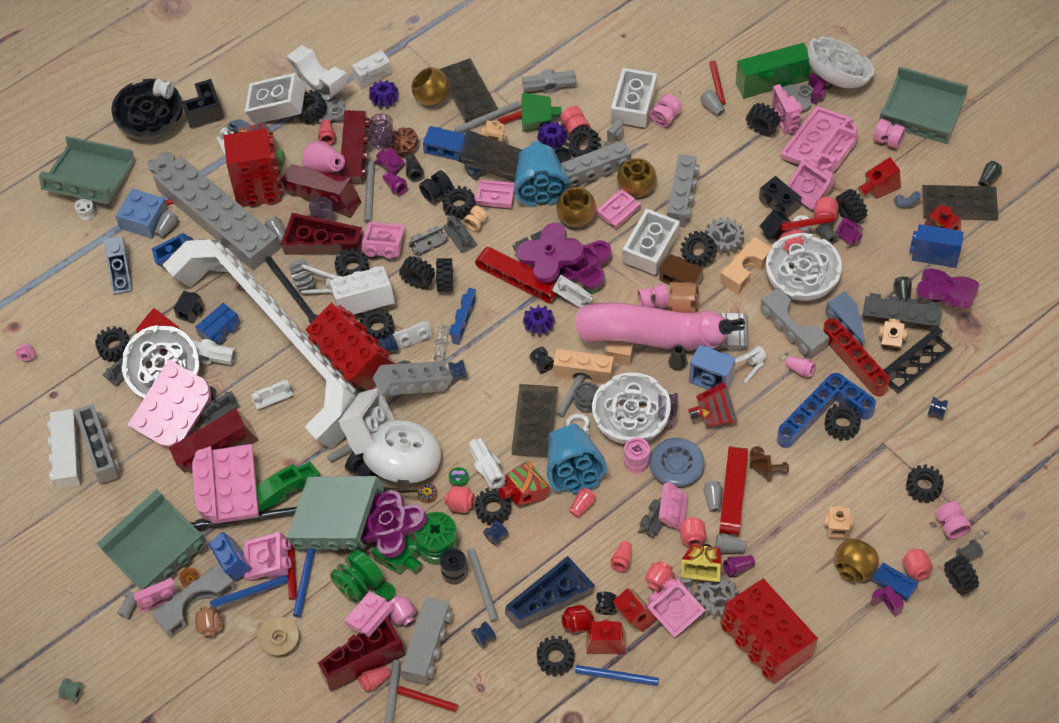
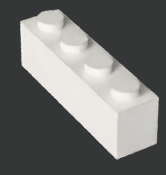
(64, 448)

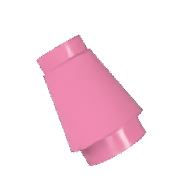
(802, 366)

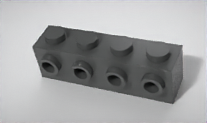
(903, 311)

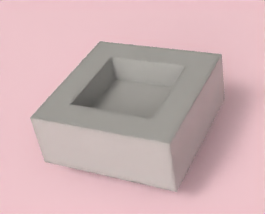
(615, 131)

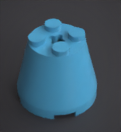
(539, 176)
(573, 460)

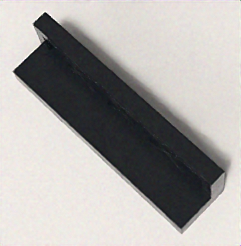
(914, 354)

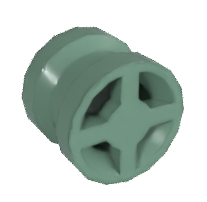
(70, 690)

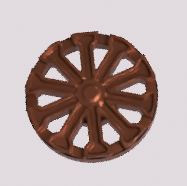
(404, 140)

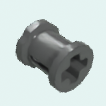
(827, 232)
(971, 550)

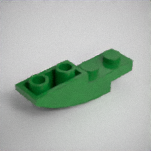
(276, 487)

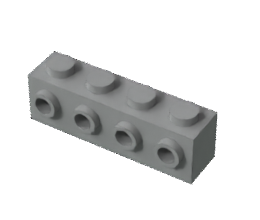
(596, 163)
(682, 188)
(412, 378)
(96, 443)
(426, 640)

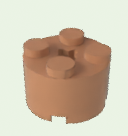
(684, 297)

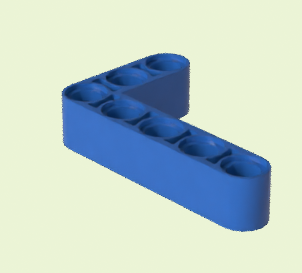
(820, 405)

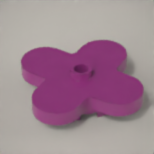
(550, 252)
(588, 270)
(951, 290)
(391, 523)

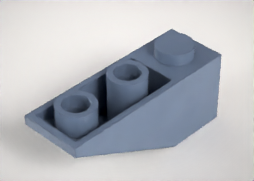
(118, 264)
(846, 312)

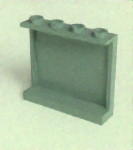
(924, 104)
(88, 170)
(333, 512)
(152, 542)

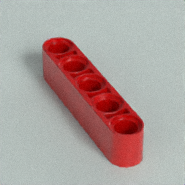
(515, 274)
(856, 365)
(733, 491)

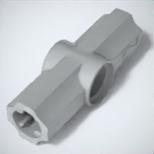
(549, 81)

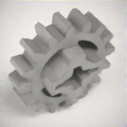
(733, 237)
(716, 595)

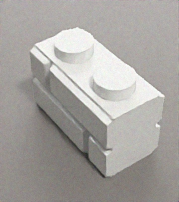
(371, 69)

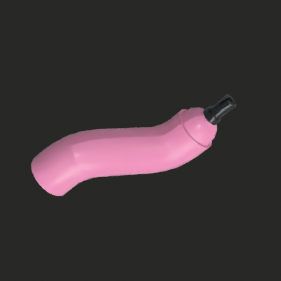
(653, 326)

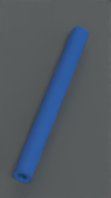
(304, 583)
(248, 591)
(617, 675)

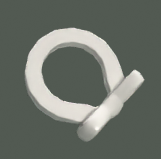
(581, 417)

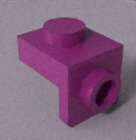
(819, 88)
(389, 160)
(849, 231)
(892, 600)

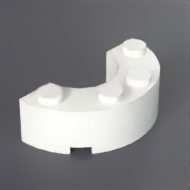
(314, 75)

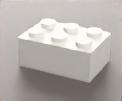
(634, 97)
(275, 98)
(650, 241)
(362, 290)
(363, 417)

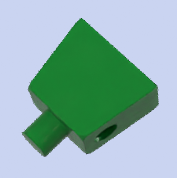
(536, 111)
(404, 560)

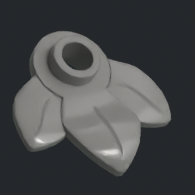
(801, 93)
(334, 110)
(161, 163)

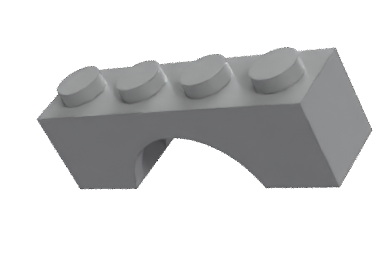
(808, 339)
(210, 586)

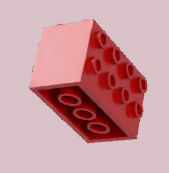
(253, 167)
(348, 345)
(768, 631)

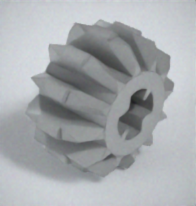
(302, 277)

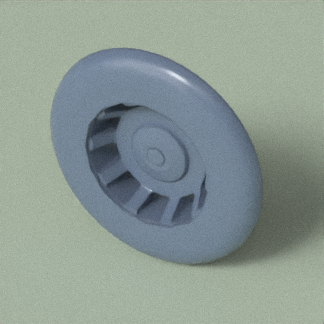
(677, 466)

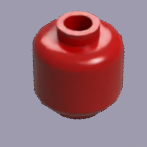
(577, 619)

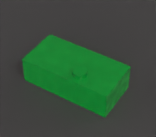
(781, 66)

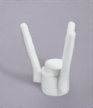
(322, 273)
(754, 357)

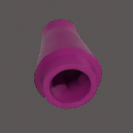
(395, 183)
(738, 564)

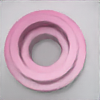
(25, 352)

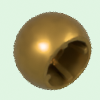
(430, 86)
(636, 177)
(576, 207)
(856, 560)

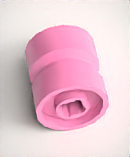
(665, 110)
(888, 133)
(659, 295)
(636, 455)
(953, 520)

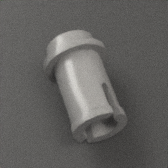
(127, 605)

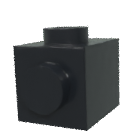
(772, 224)
(188, 307)

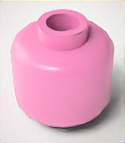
(403, 611)

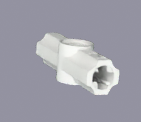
(211, 352)
(487, 463)

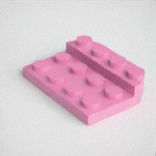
(824, 138)
(171, 405)
(225, 484)

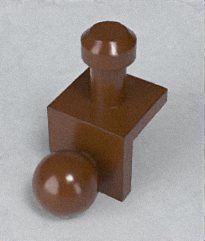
(762, 463)

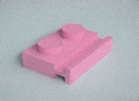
(495, 194)
(618, 208)
(673, 506)
(155, 595)
(369, 614)

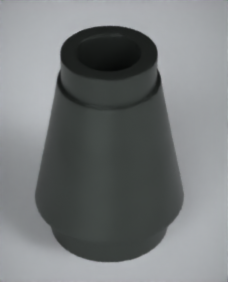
(413, 168)
(990, 173)
(903, 288)
(678, 358)

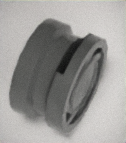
(584, 396)

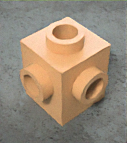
(494, 130)
(889, 340)
(838, 522)

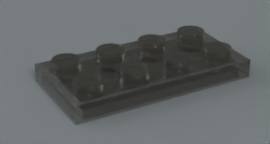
(468, 90)
(489, 155)
(965, 201)
(534, 419)

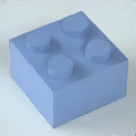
(141, 213)
(711, 368)

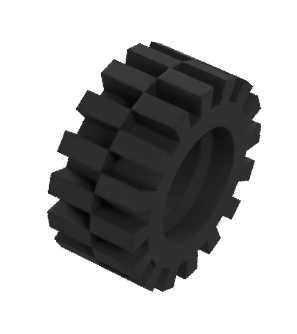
(314, 112)
(763, 119)
(578, 135)
(458, 194)
(851, 205)
(688, 246)
(349, 257)
(417, 272)
(444, 275)
(381, 317)
(108, 336)
(842, 431)
(928, 474)
(487, 516)
(961, 575)
(555, 667)

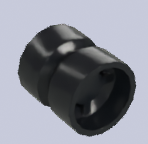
(434, 187)
(357, 467)
(453, 566)

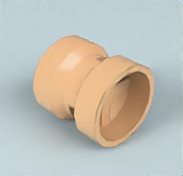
(476, 217)

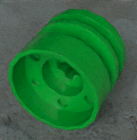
(436, 537)
(356, 576)

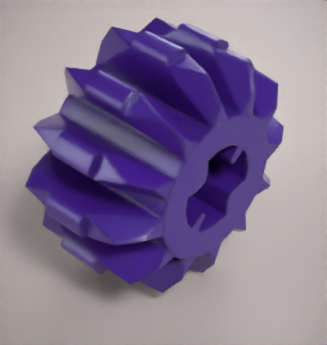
(383, 94)
(552, 135)
(538, 320)

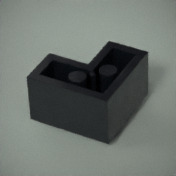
(204, 107)

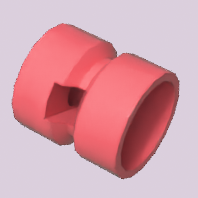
(572, 118)

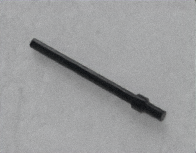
(290, 288)
(202, 524)

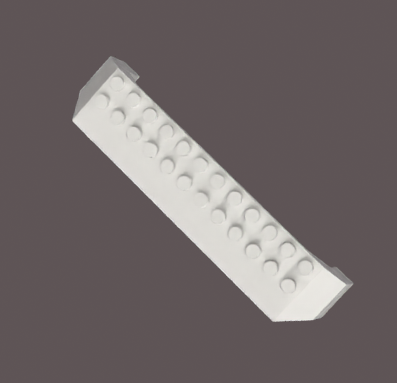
(199, 257)

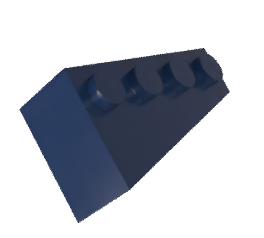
(550, 593)

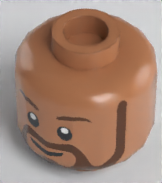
(208, 621)

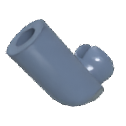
(234, 125)
(902, 202)

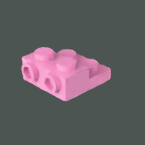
(787, 108)
(811, 182)
(383, 239)
(267, 556)
(675, 606)

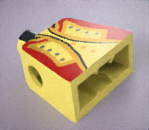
(702, 563)

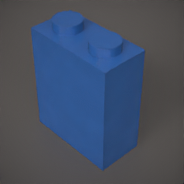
(936, 245)

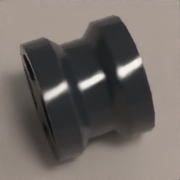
(605, 603)

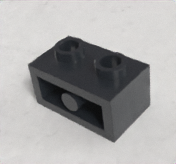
(780, 196)

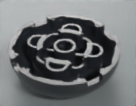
(137, 111)

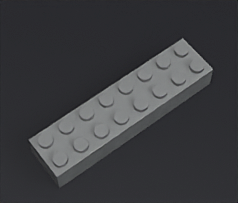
(217, 213)

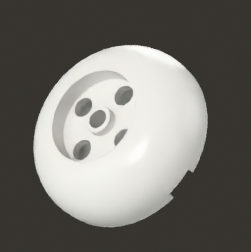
(839, 63)
(814, 258)
(147, 346)
(630, 390)
(403, 451)

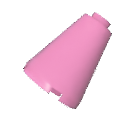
(322, 157)

